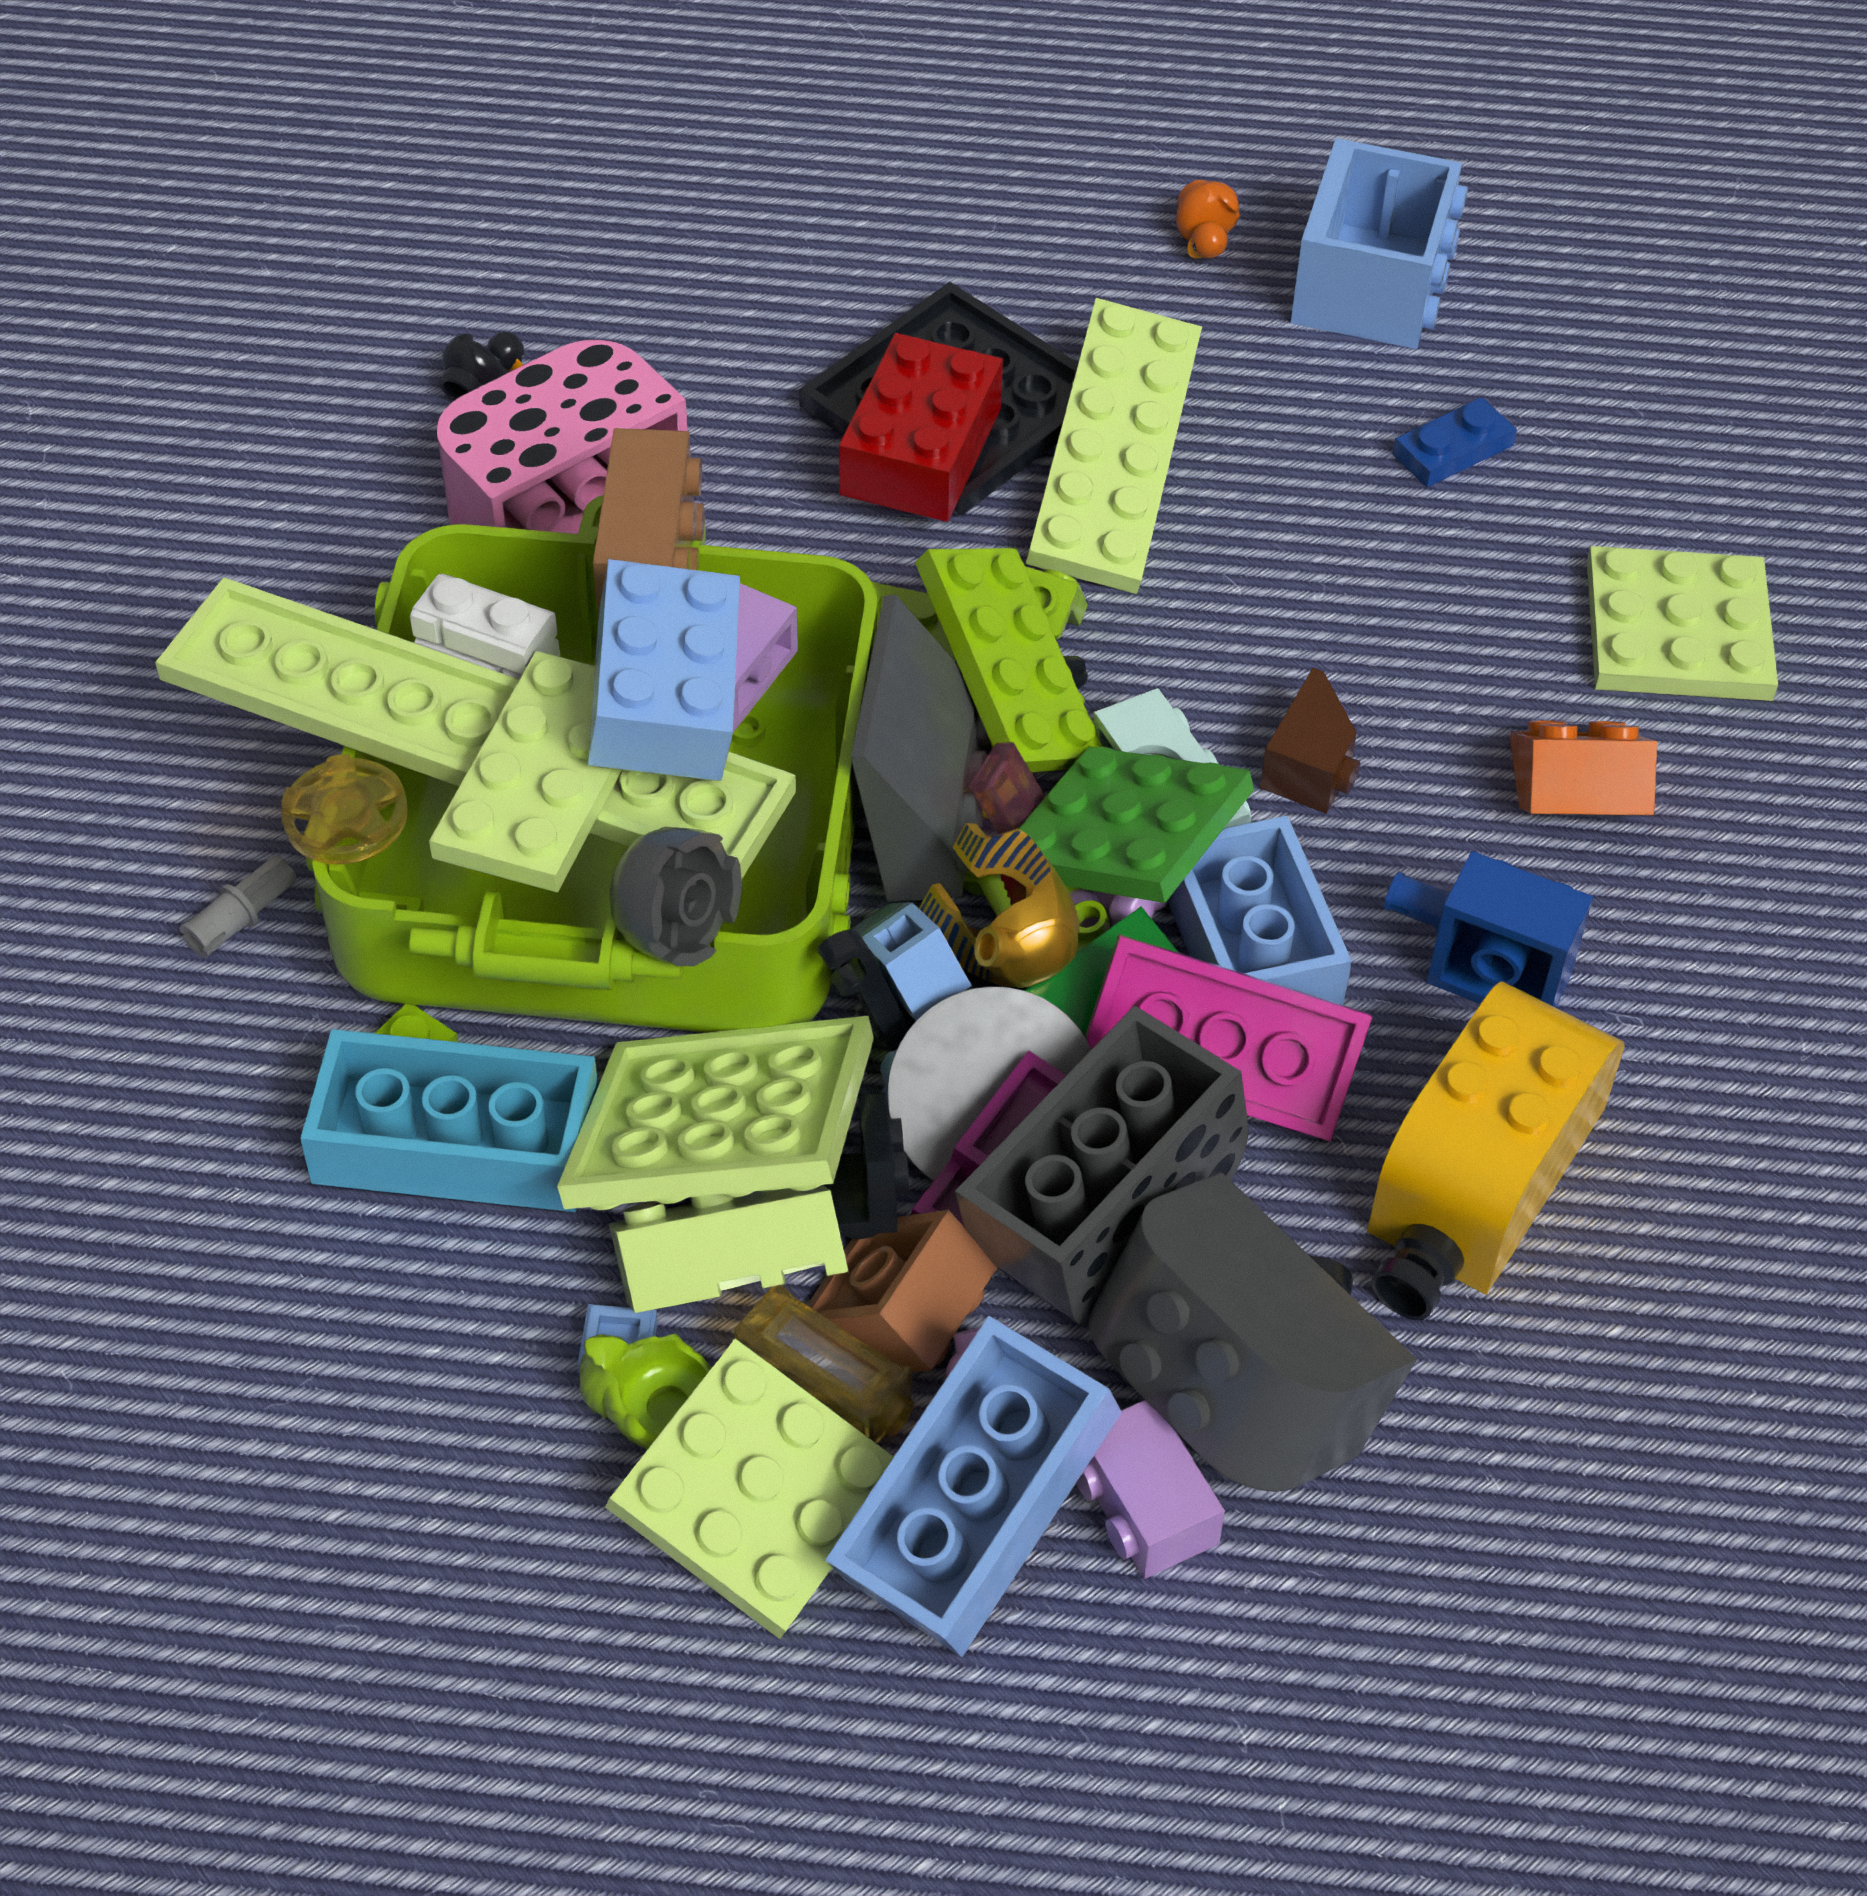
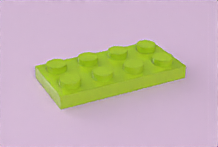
(1008, 654)

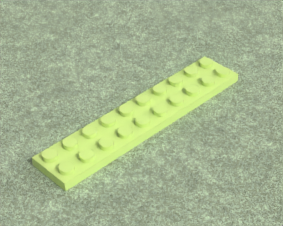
(427, 711)

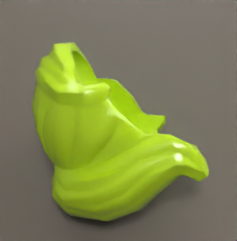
(639, 1382)

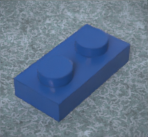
(1454, 442)

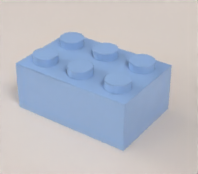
(665, 670)
(1262, 912)

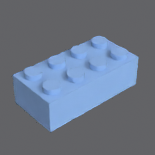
(975, 1485)

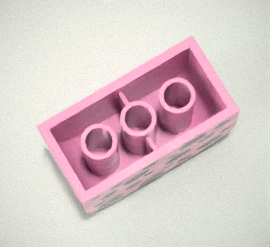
(541, 436)

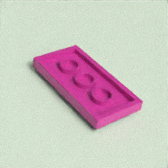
(1286, 1043)

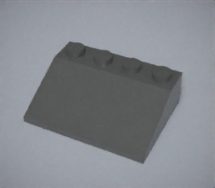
(917, 757)

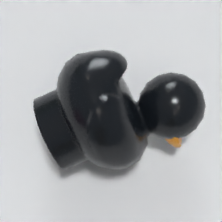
(473, 365)

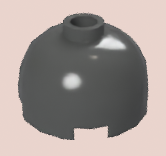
(675, 894)

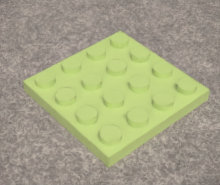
(719, 1114)

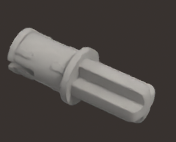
(237, 907)

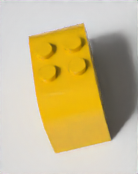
(1496, 1129)

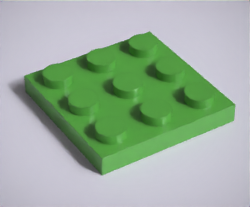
(1134, 820)

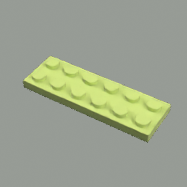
(1115, 446)

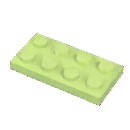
(531, 784)

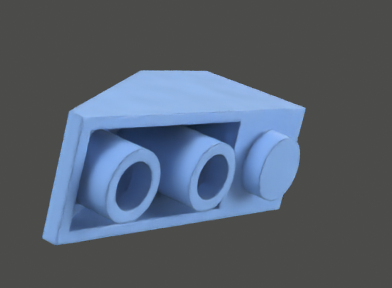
(912, 957)

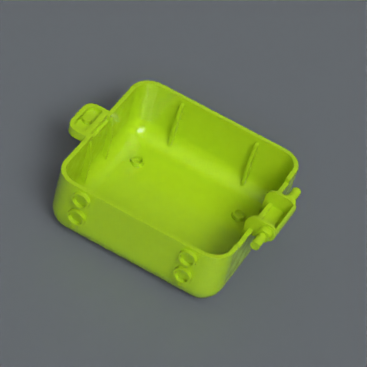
(490, 944)

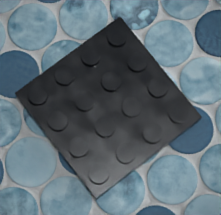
(1033, 393)

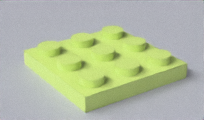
(1681, 623)
(751, 1487)

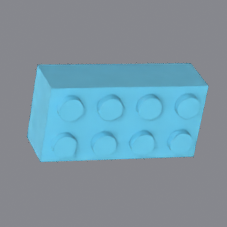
(446, 1118)

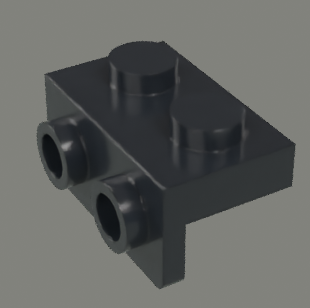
(869, 1180)

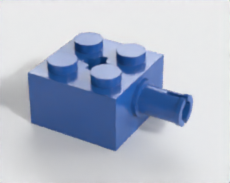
(1497, 928)

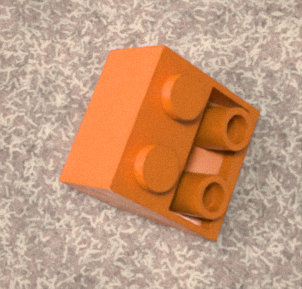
(1584, 772)

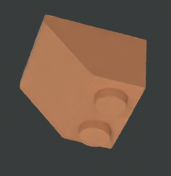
(908, 1288)

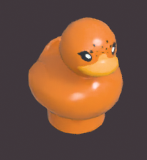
(1206, 216)

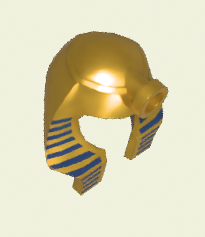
(1027, 939)

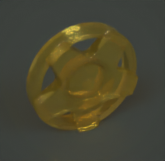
(344, 806)

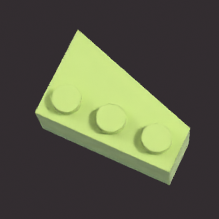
(724, 1244)

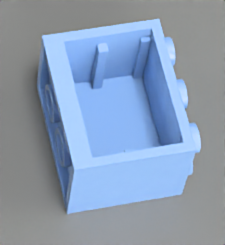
(1378, 243)

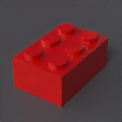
(920, 427)

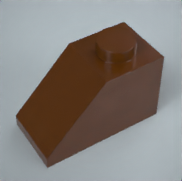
(1312, 748)

